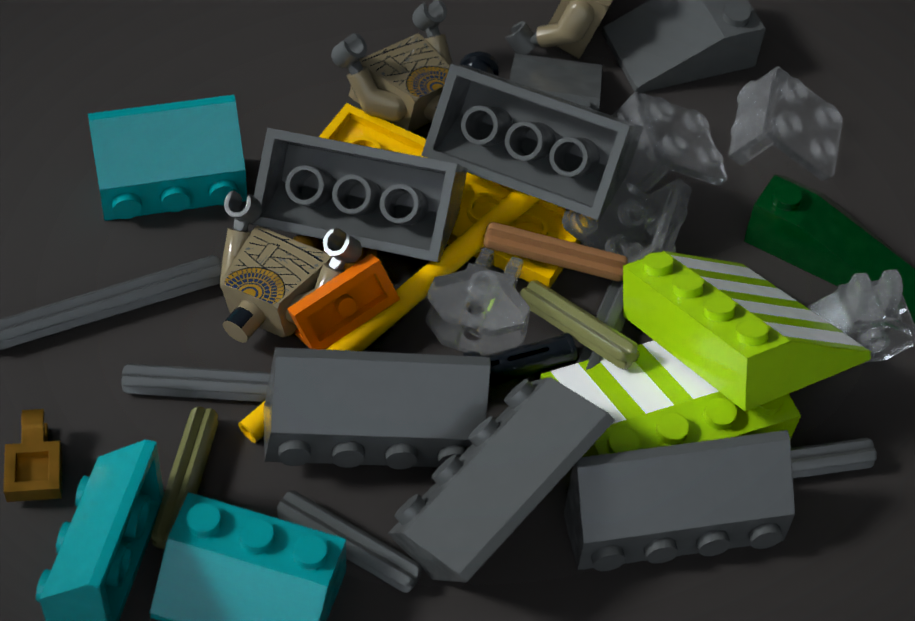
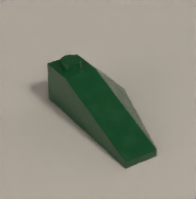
(821, 237)

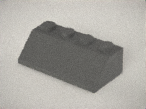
(531, 140)
(368, 192)
(372, 407)
(498, 478)
(680, 500)

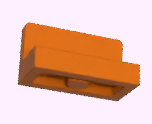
(343, 303)

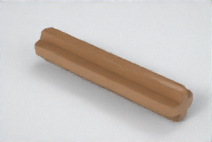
(554, 251)

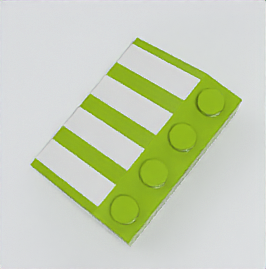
(734, 327)
(666, 404)

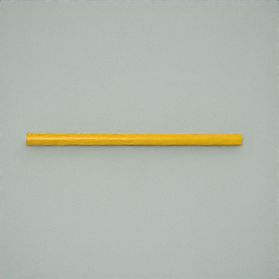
(414, 289)

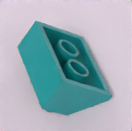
(168, 156)
(106, 537)
(245, 567)

